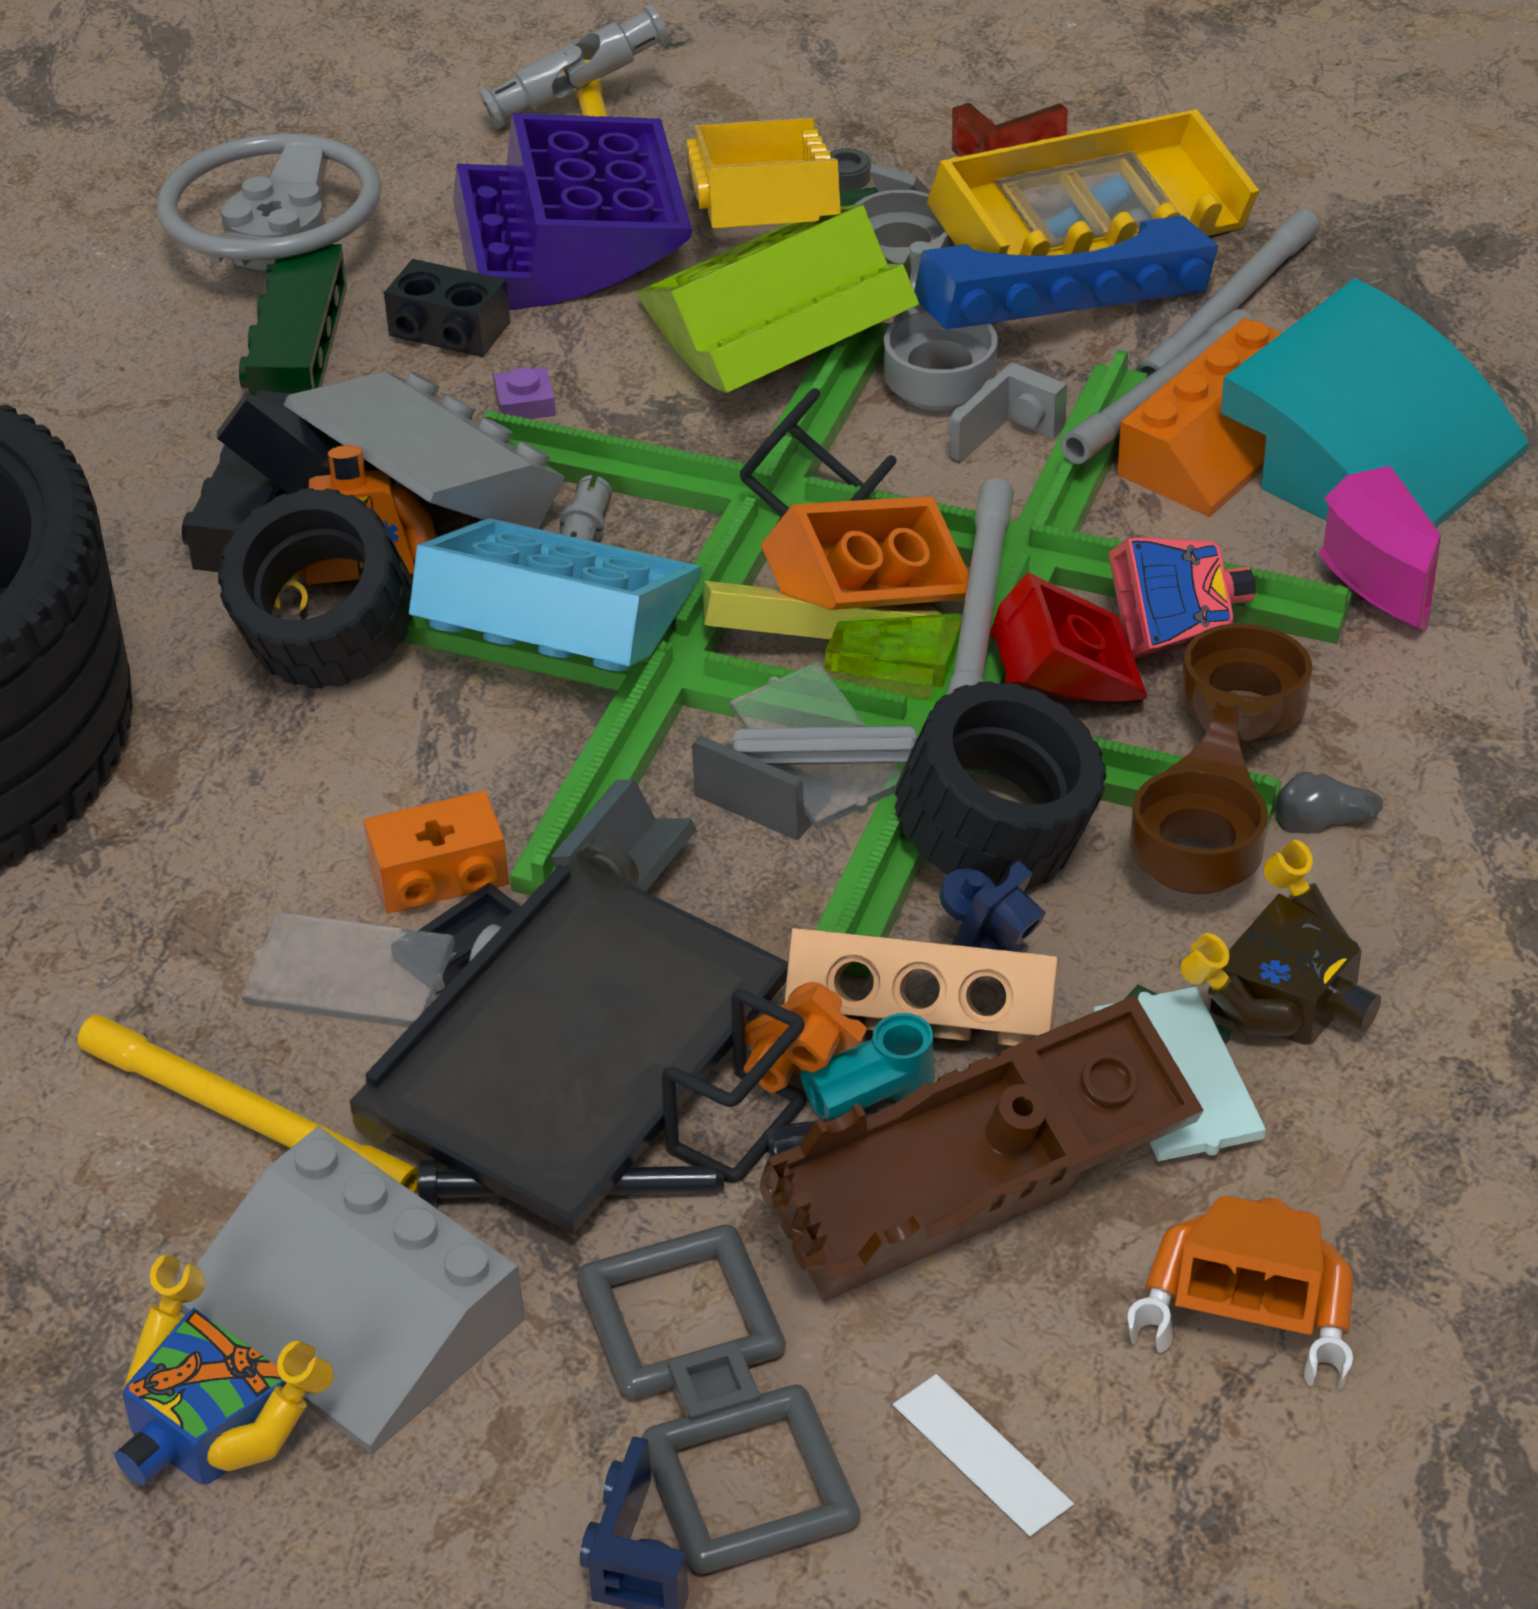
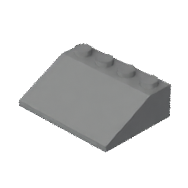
(434, 446)
(364, 1277)

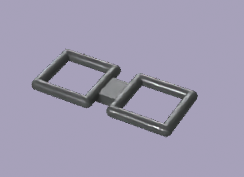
(717, 1399)

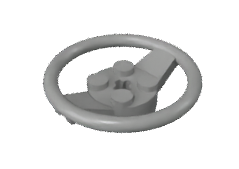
(276, 213)

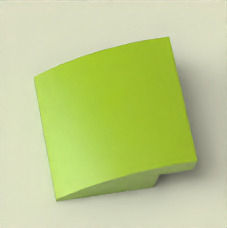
(778, 298)

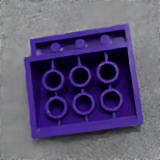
(571, 206)

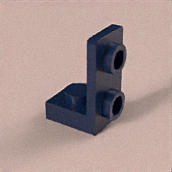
(624, 1569)

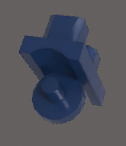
(991, 914)

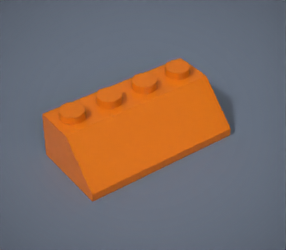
(1181, 439)

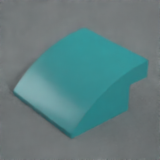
(1366, 391)

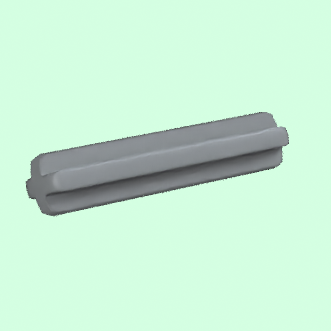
(826, 744)

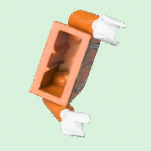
(1254, 1267)

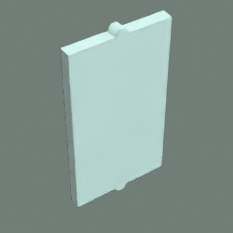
(1208, 1068)

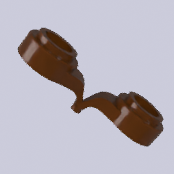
(1210, 787)

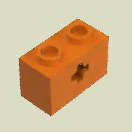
(436, 851)

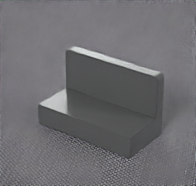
(749, 788)
(628, 821)

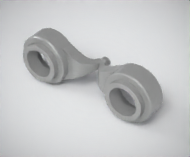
(914, 337)

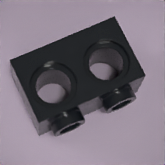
(447, 307)

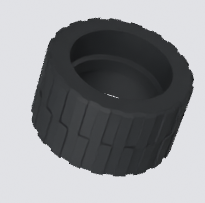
(288, 537)
(1016, 737)

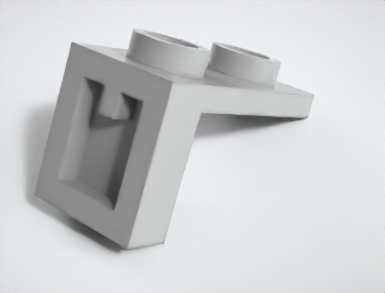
(1013, 396)

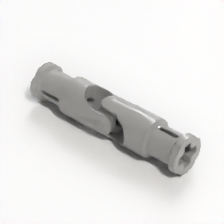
(605, 48)

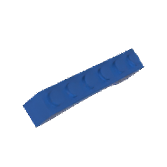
(983, 287)

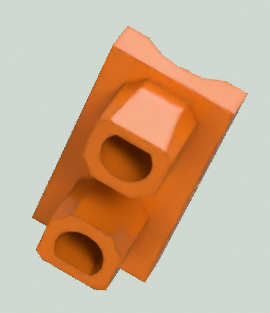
(823, 1035)

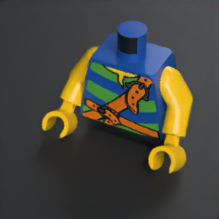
(204, 1393)

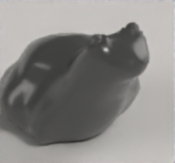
(1319, 802)

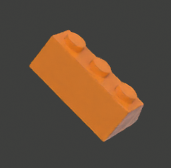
(866, 554)

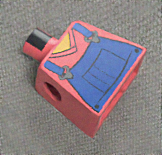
(1174, 591)

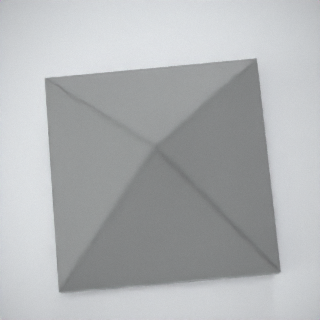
(892, 179)

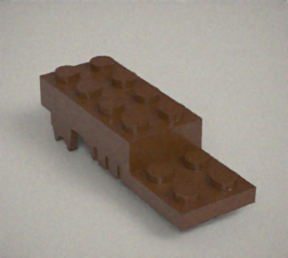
(974, 1147)

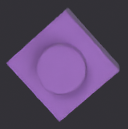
(525, 393)

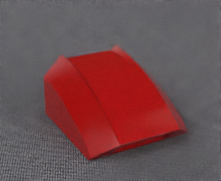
(1064, 646)

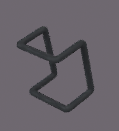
(790, 425)
(673, 1075)

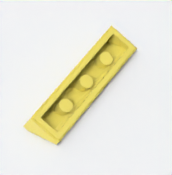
(774, 612)

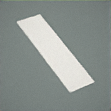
(983, 1455)

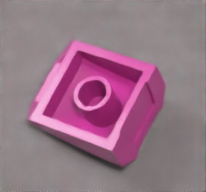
(1382, 544)

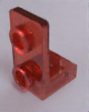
(977, 134)

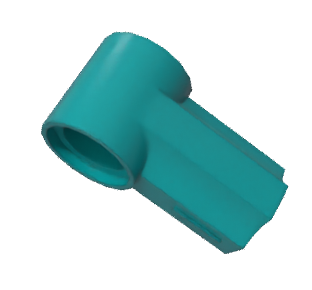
(882, 1068)

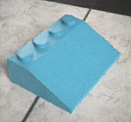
(549, 591)

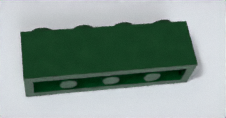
(295, 323)

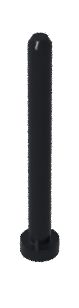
(636, 1181)

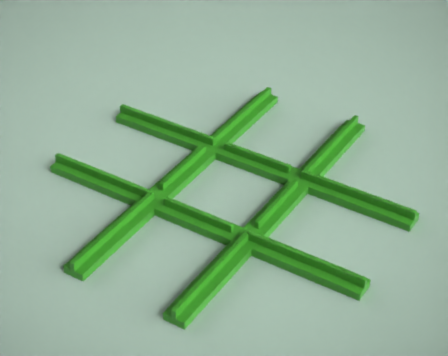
(692, 675)

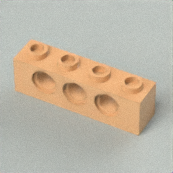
(1027, 979)

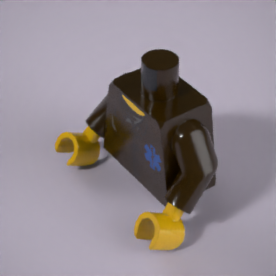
(1290, 965)

